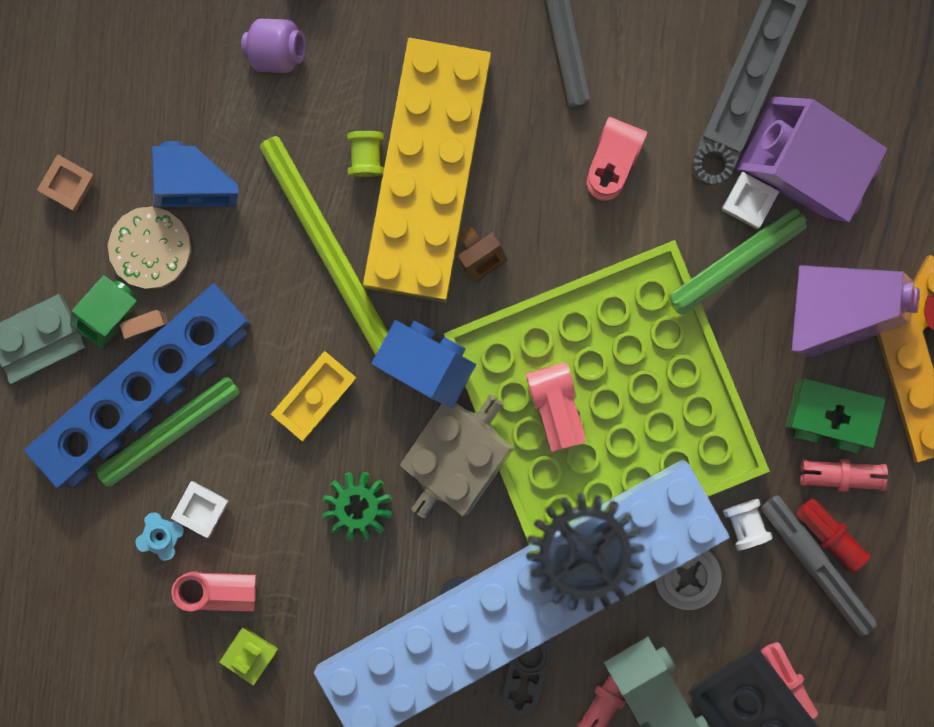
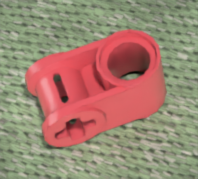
(616, 154)

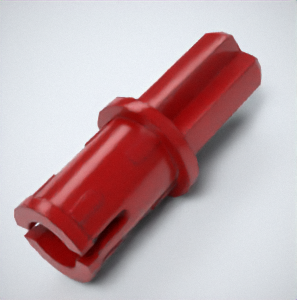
(833, 535)

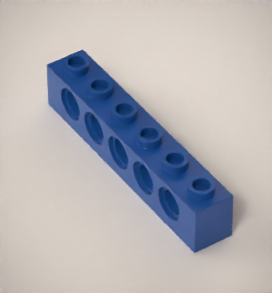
(52, 449)

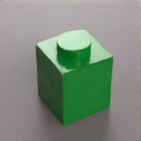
(102, 311)

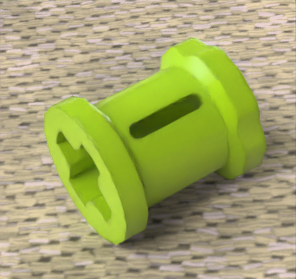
(365, 153)

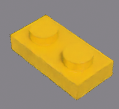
(313, 396)

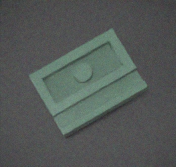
(38, 339)

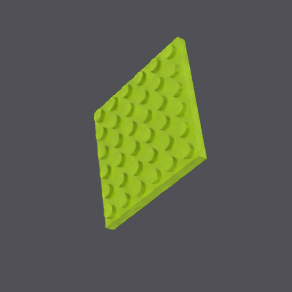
(642, 380)

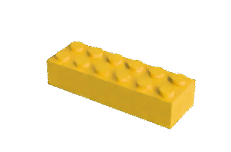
(427, 170)

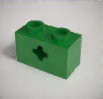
(859, 412)

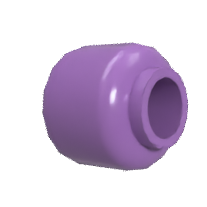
(273, 45)

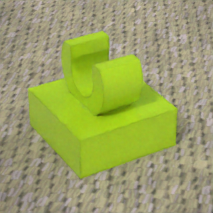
(248, 655)

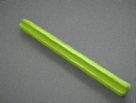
(324, 242)

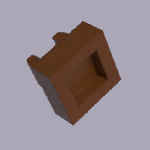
(480, 254)

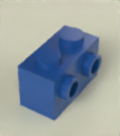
(423, 363)

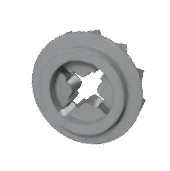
(690, 596)

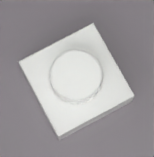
(750, 200)
(200, 509)

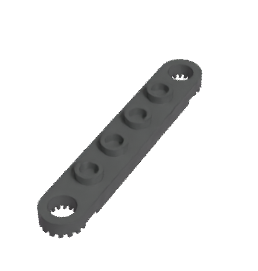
(747, 86)

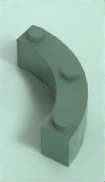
(649, 687)

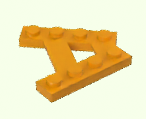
(912, 370)

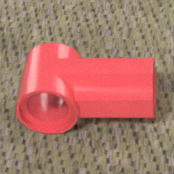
(554, 397)
(220, 591)

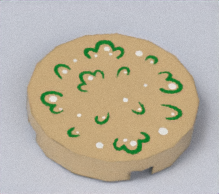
(149, 248)

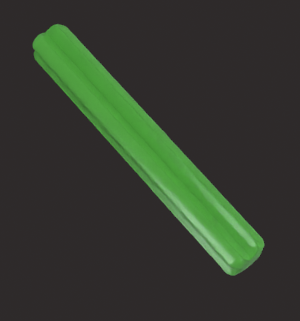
(737, 261)
(167, 431)

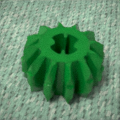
(345, 499)

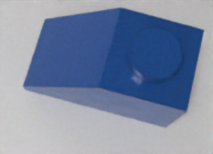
(188, 178)

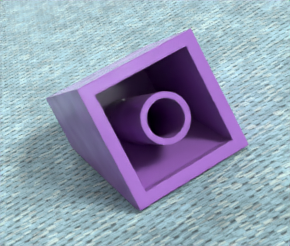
(811, 156)
(849, 306)

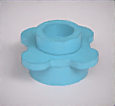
(170, 531)

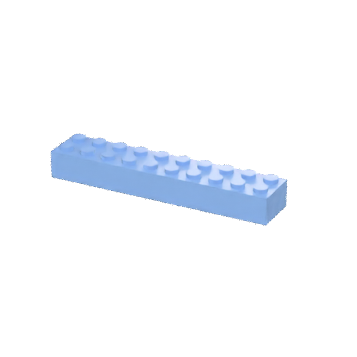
(505, 612)

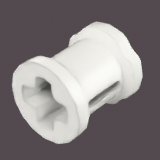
(748, 524)

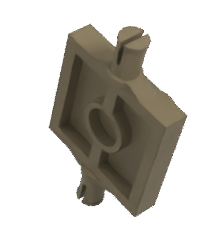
(457, 457)

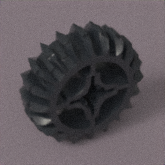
(570, 566)

